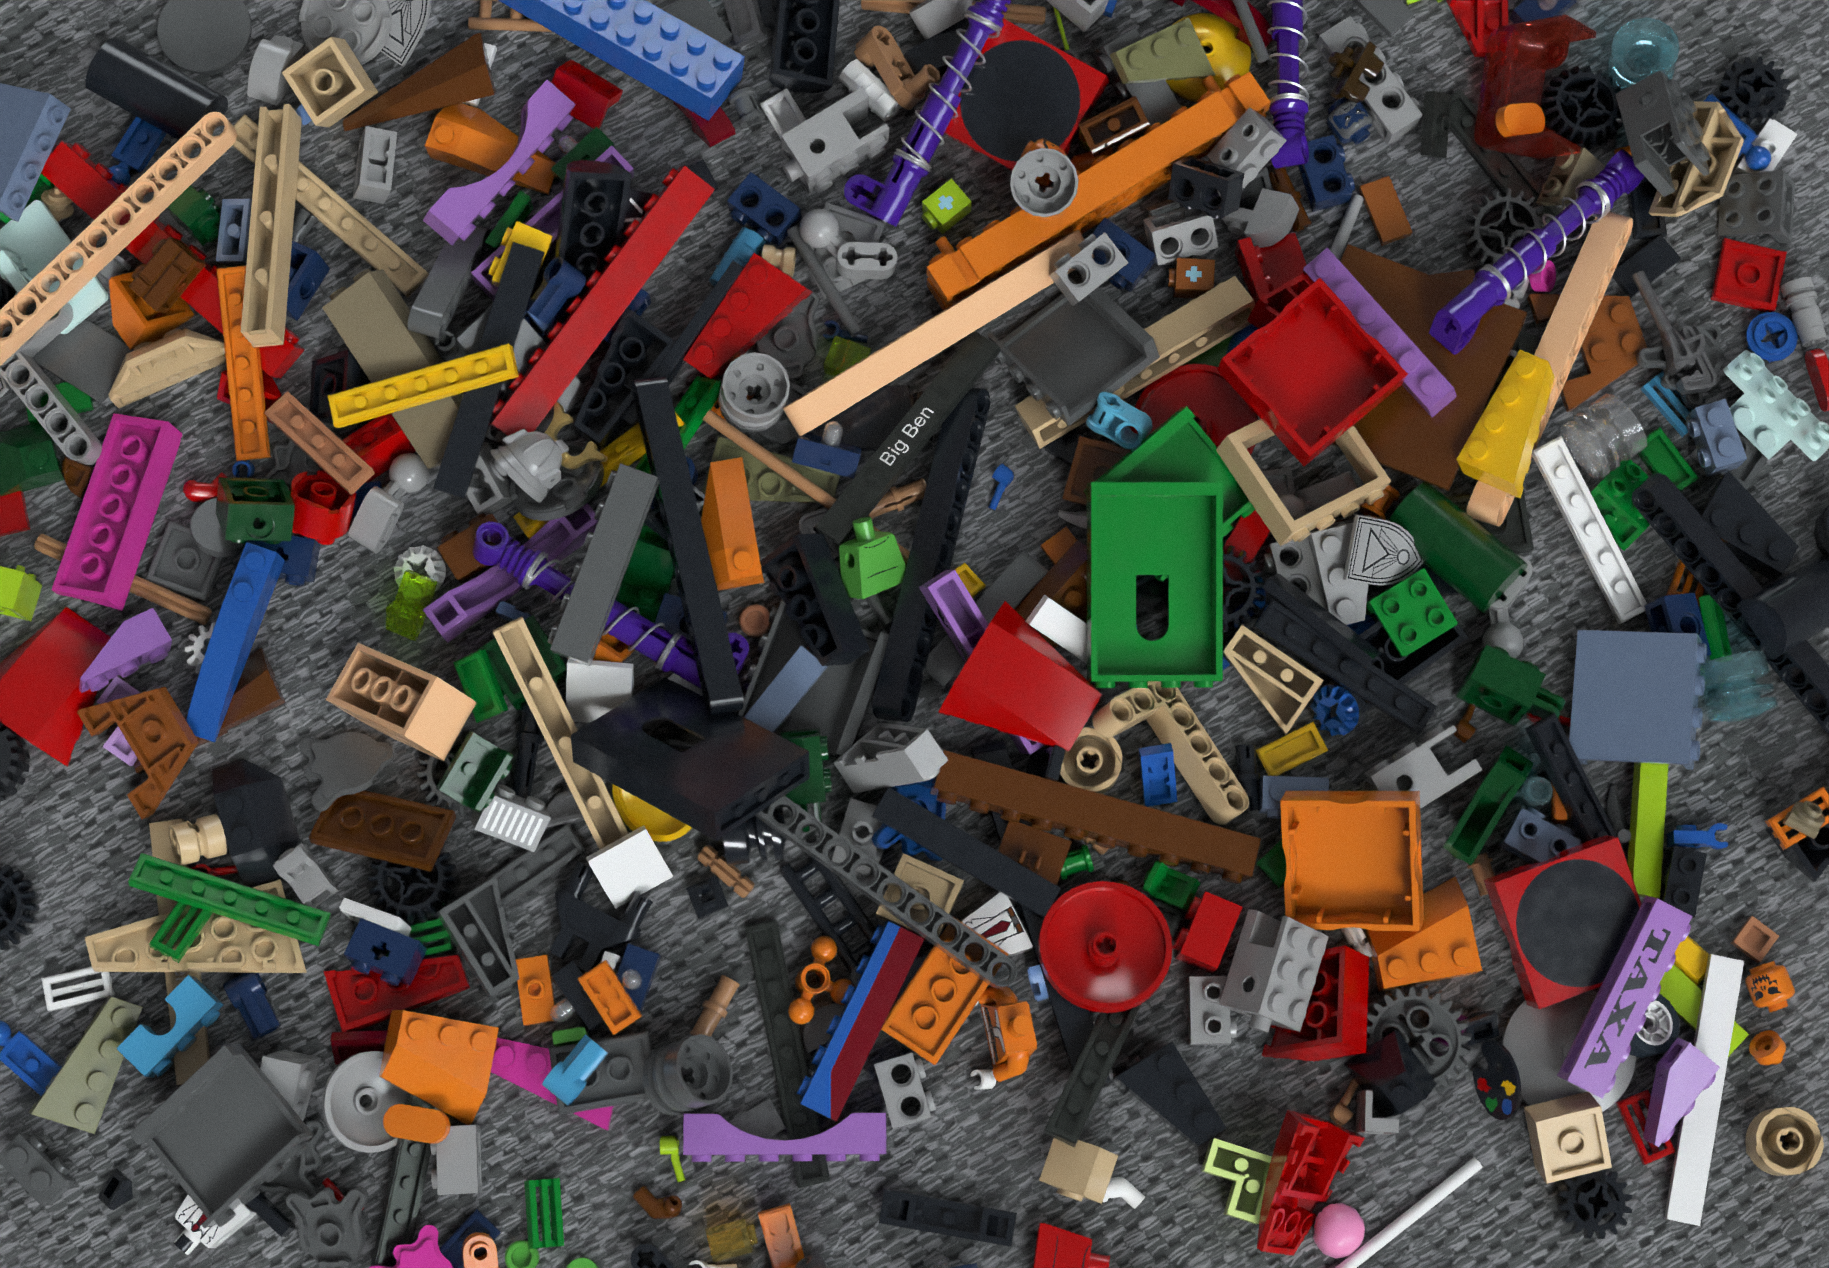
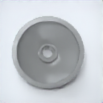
(346, 1119)

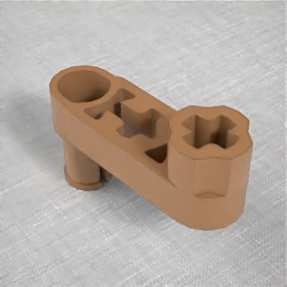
(881, 50)

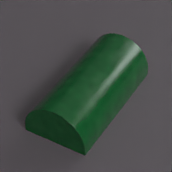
(1458, 546)

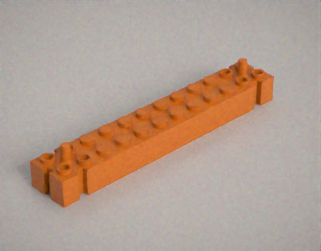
(1101, 192)

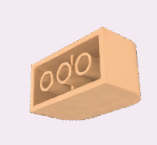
(401, 701)

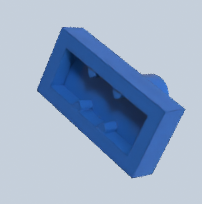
(1158, 774)

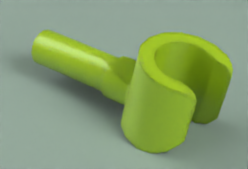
(670, 1145)

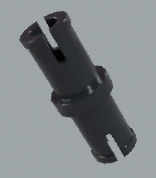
(1248, 774)

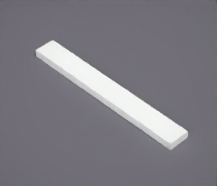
(1699, 1127)

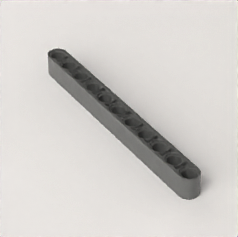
(882, 878)

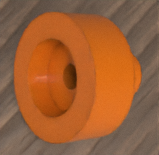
(1767, 1048)

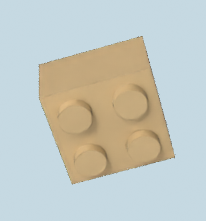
(329, 82)

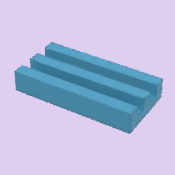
(1658, 402)

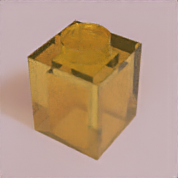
(731, 1239)

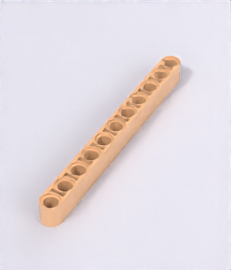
(117, 235)
(1566, 335)
(930, 337)

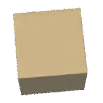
(1079, 1170)

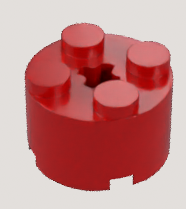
(321, 507)

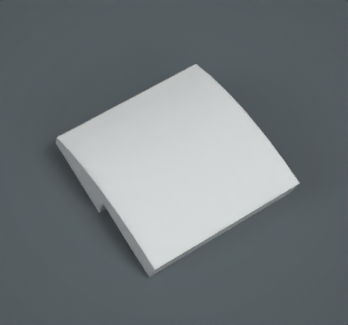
(597, 688)
(629, 866)

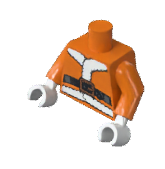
(1008, 1035)

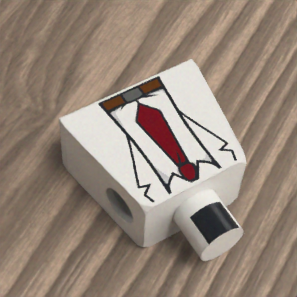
(1000, 925)
(192, 1217)

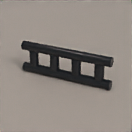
(814, 908)

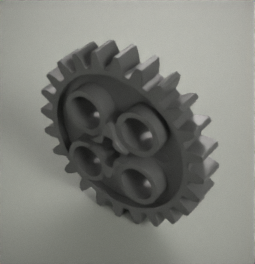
(1442, 1024)

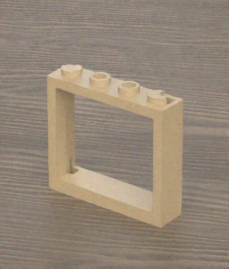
(1268, 504)

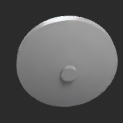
(1540, 1044)

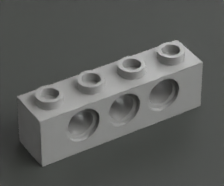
(1389, 122)

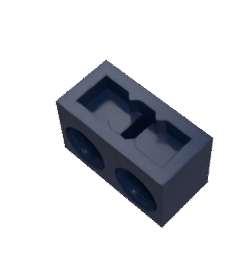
(1316, 174)
(769, 205)

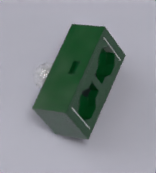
(587, 149)

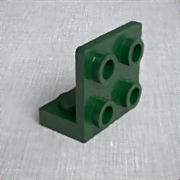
(647, 578)

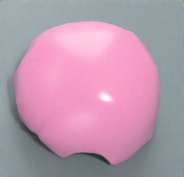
(1338, 1230)

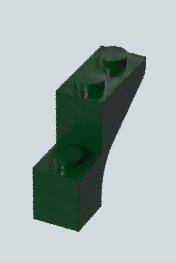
(1487, 805)

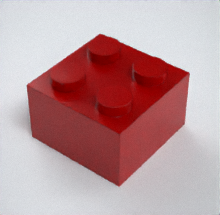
(1208, 931)

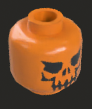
(1770, 986)

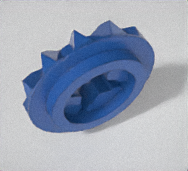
(1774, 323)
(1346, 711)

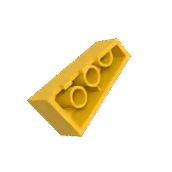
(1506, 432)

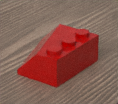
(1335, 1013)

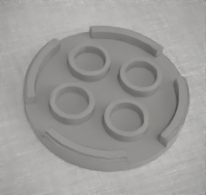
(359, 22)

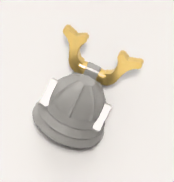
(536, 457)

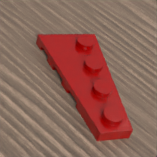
(367, 1000)

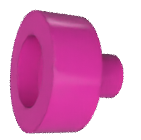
(1544, 280)

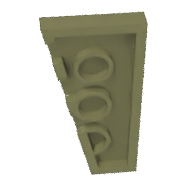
(768, 485)
(90, 1069)

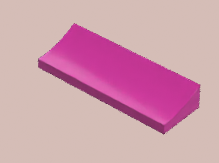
(118, 511)

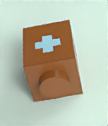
(1191, 277)

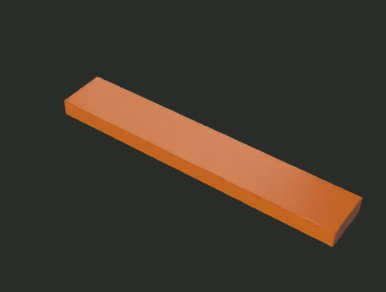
(243, 371)

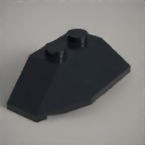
(254, 819)

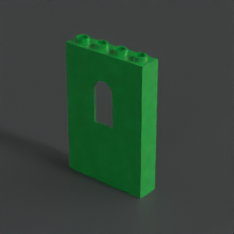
(1155, 532)

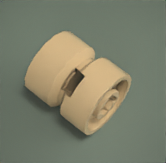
(198, 839)

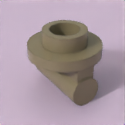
(1805, 818)

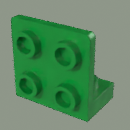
(1616, 505)
(1412, 612)

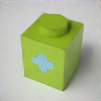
(945, 207)

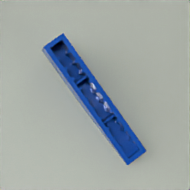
(233, 638)

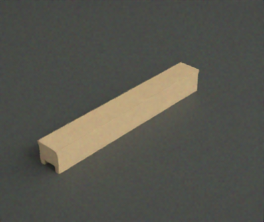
(271, 227)
(557, 728)

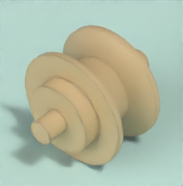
(57, 203)

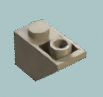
(1567, 175)

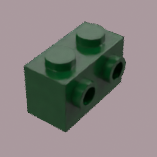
(197, 214)

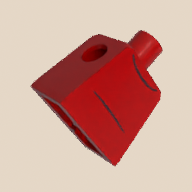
(1065, 1250)

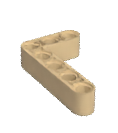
(1192, 746)

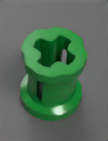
(1077, 861)

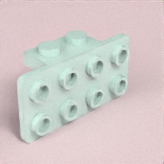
(31, 246)
(1771, 413)

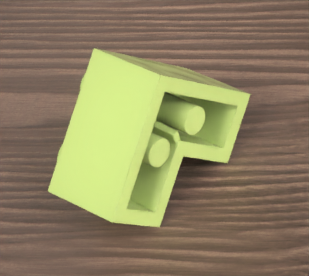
(1246, 1170)

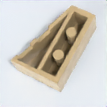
(1272, 676)

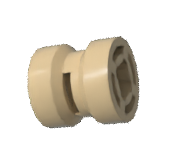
(782, 259)

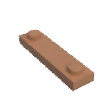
(319, 443)

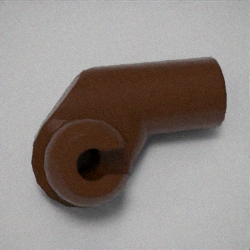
(658, 1207)

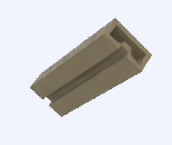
(375, 329)

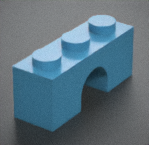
(194, 1008)

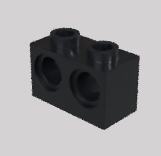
(1206, 181)
(1682, 878)

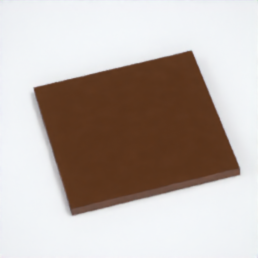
(1399, 427)

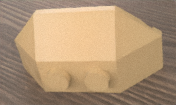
(1690, 186)
(164, 363)

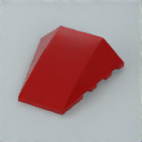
(43, 683)
(1021, 685)
(1299, 1176)

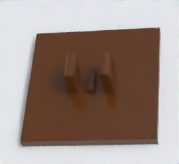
(1035, 850)

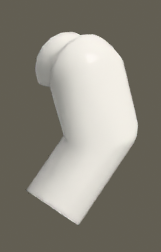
(1123, 1188)

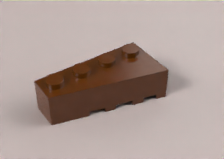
(1063, 584)

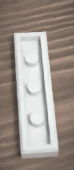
(1062, 628)

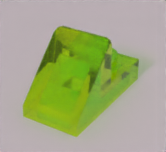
(406, 612)

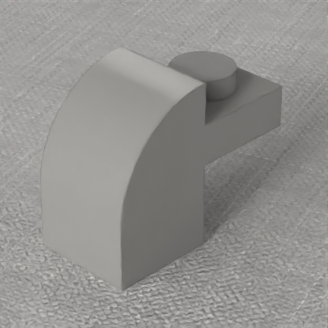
(267, 65)
(1268, 221)
(305, 876)

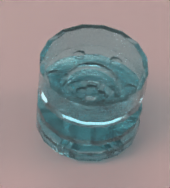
(1643, 43)
(1737, 686)

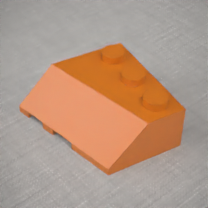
(1437, 952)

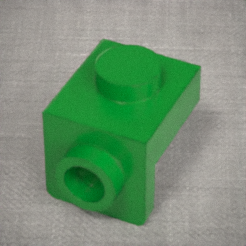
(1170, 886)

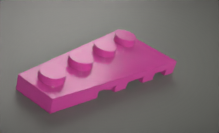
(528, 1067)

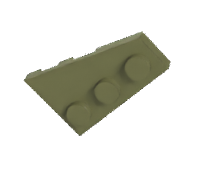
(1164, 56)

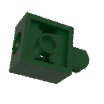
(253, 501)
(504, 674)
(1507, 687)
(820, 781)

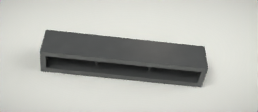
(604, 564)

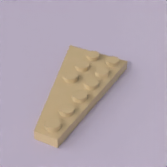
(219, 947)

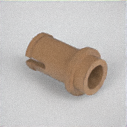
(1482, 870)

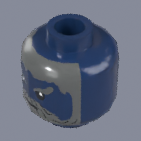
(1349, 121)

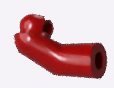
(202, 491)

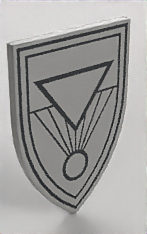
(407, 28)
(1380, 552)

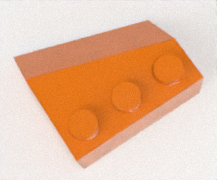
(440, 1061)

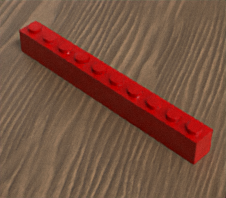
(95, 191)
(603, 302)

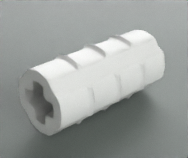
(880, 99)

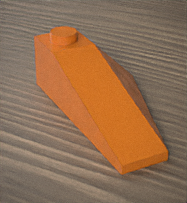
(483, 145)
(730, 526)

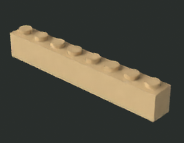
(1178, 340)

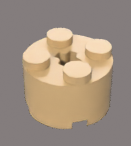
(1105, 769)
(1801, 1133)

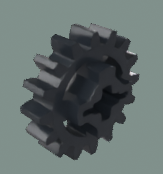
(1768, 89)
(1591, 1217)

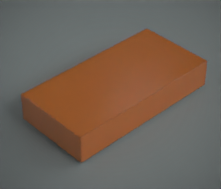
(1385, 210)

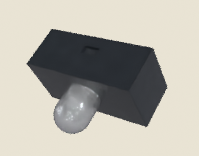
(575, 999)

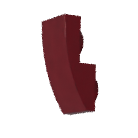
(710, 131)

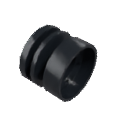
(754, 834)

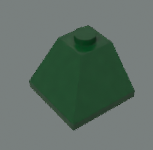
(28, 459)

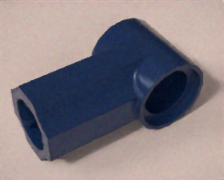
(559, 284)
(250, 998)

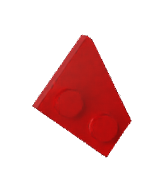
(1478, 20)

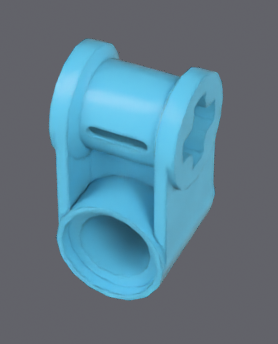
(1117, 419)

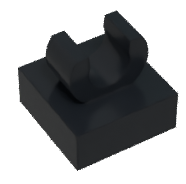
(707, 897)

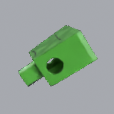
(870, 561)

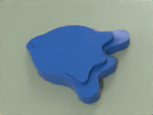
(920, 794)

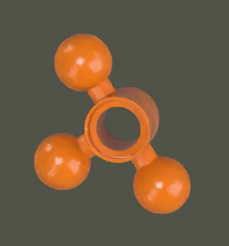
(801, 1009)

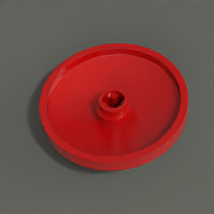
(1206, 393)
(1105, 947)

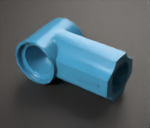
(570, 1076)

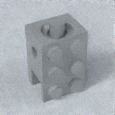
(828, 145)
(1419, 770)
(1273, 971)

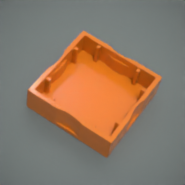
(1353, 859)

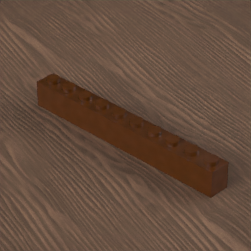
(1097, 817)

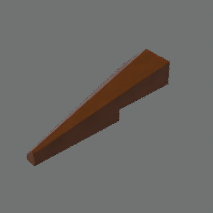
(447, 81)
(253, 696)

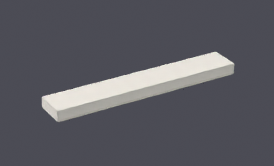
(1589, 529)

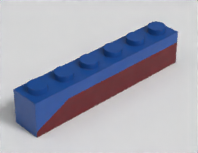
(860, 1021)

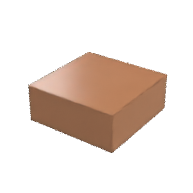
(1754, 939)

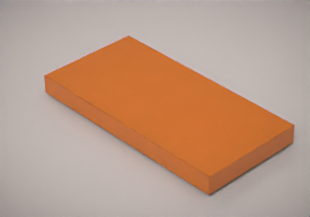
(937, 1000)

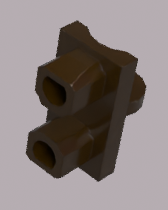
(1348, 69)

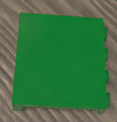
(1181, 453)

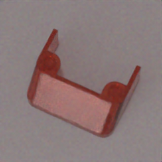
(1516, 74)

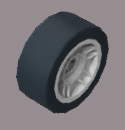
(1660, 1032)

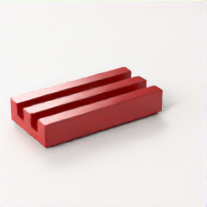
(1633, 1132)

